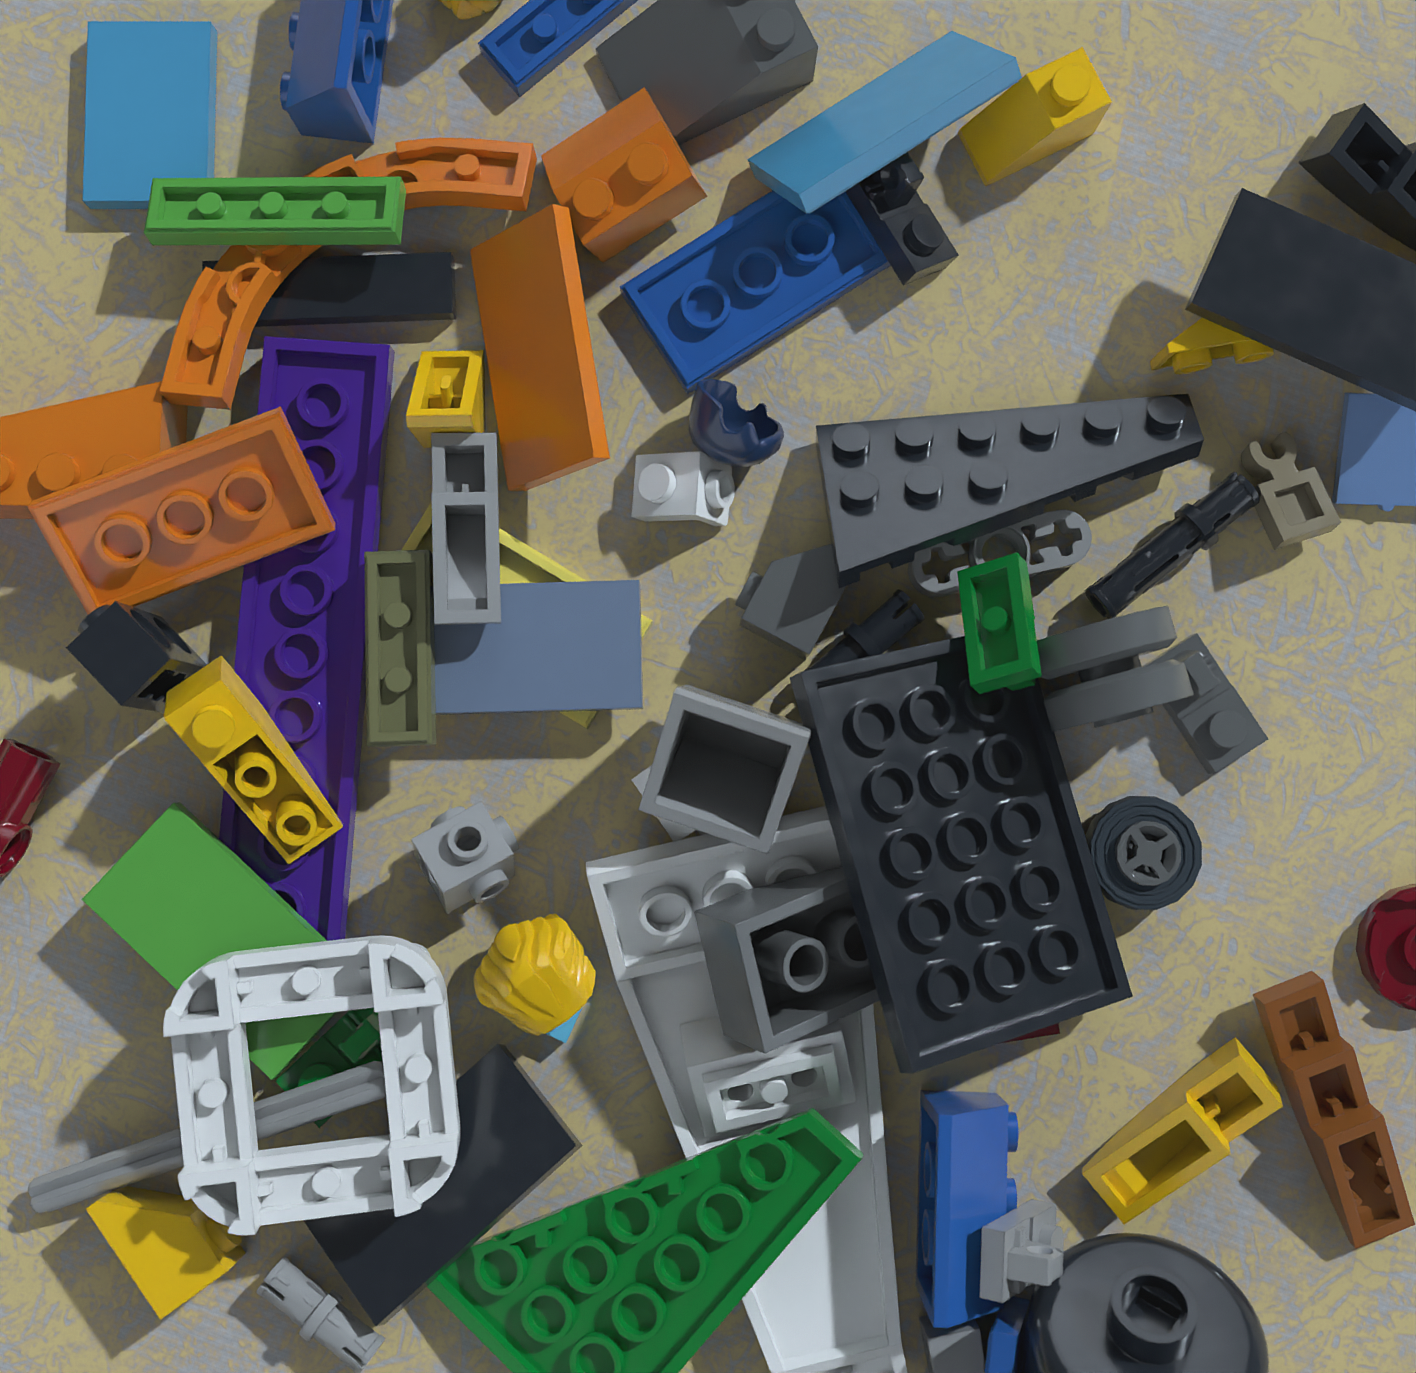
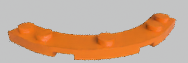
(231, 296)

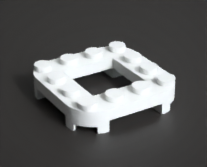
(323, 1179)

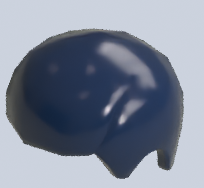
(727, 430)

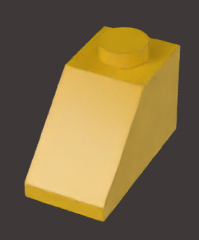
(1036, 117)
(165, 1244)

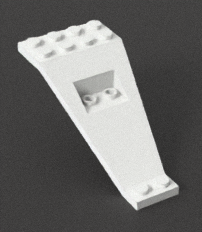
(834, 1287)

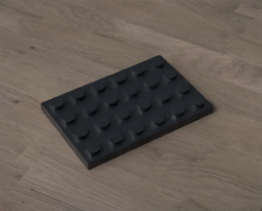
(958, 852)

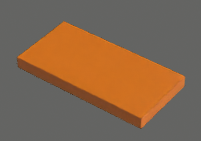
(539, 350)
(184, 513)

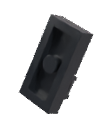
(901, 220)

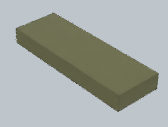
(400, 648)

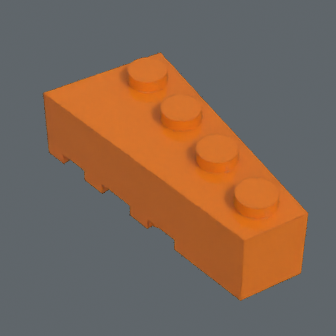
(81, 440)

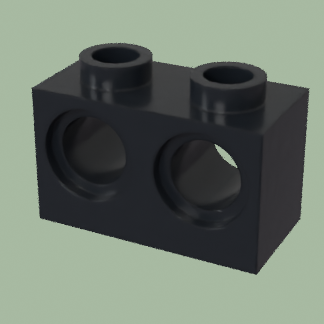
(134, 655)

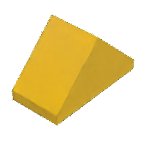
(447, 394)

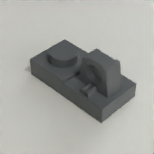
(1215, 717)

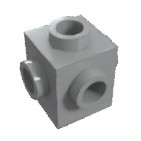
(466, 855)

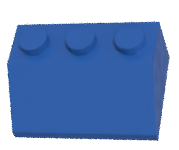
(336, 67)
(959, 1192)

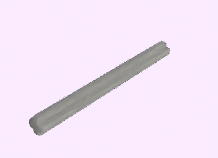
(165, 1153)

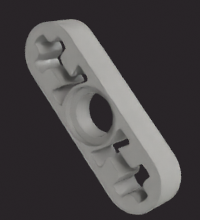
(1040, 527)

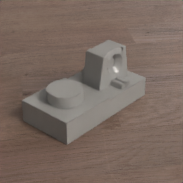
(1021, 1251)

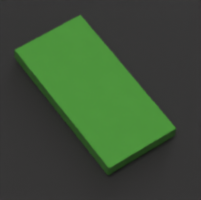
(191, 899)

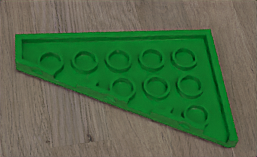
(650, 1263)

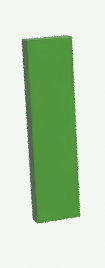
(276, 211)

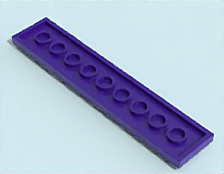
(306, 608)

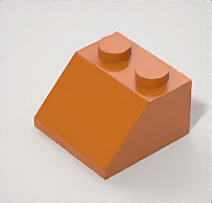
(621, 176)

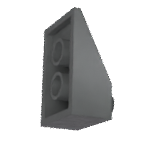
(710, 59)
(785, 959)

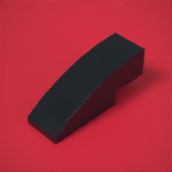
(1367, 170)

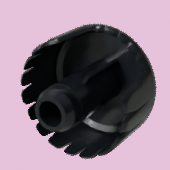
(1141, 1310)

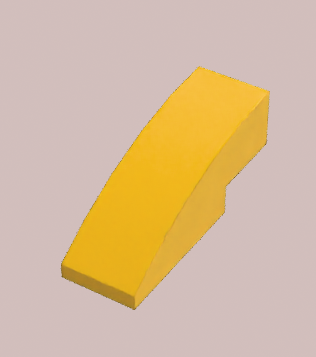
(1182, 1131)

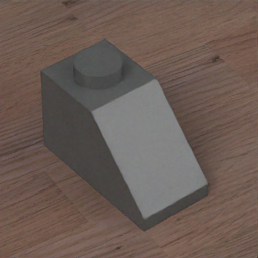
(792, 600)

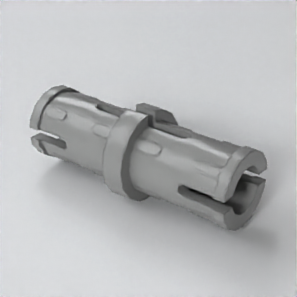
(320, 1315)

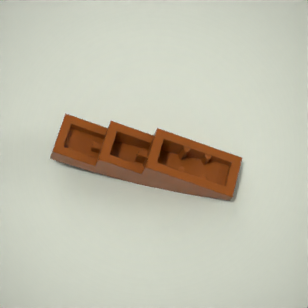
(1333, 1109)

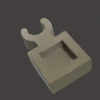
(1291, 502)

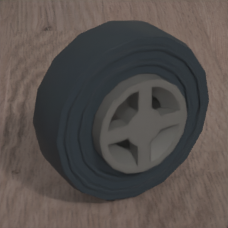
(1164, 855)

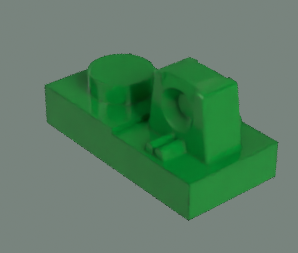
(999, 624)
(346, 1045)

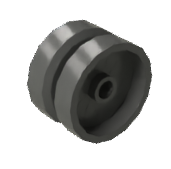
(1110, 670)

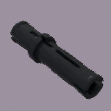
(1191, 530)

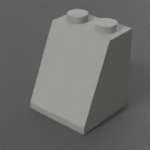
(724, 767)

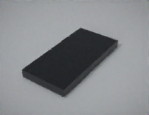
(1313, 296)
(504, 1152)

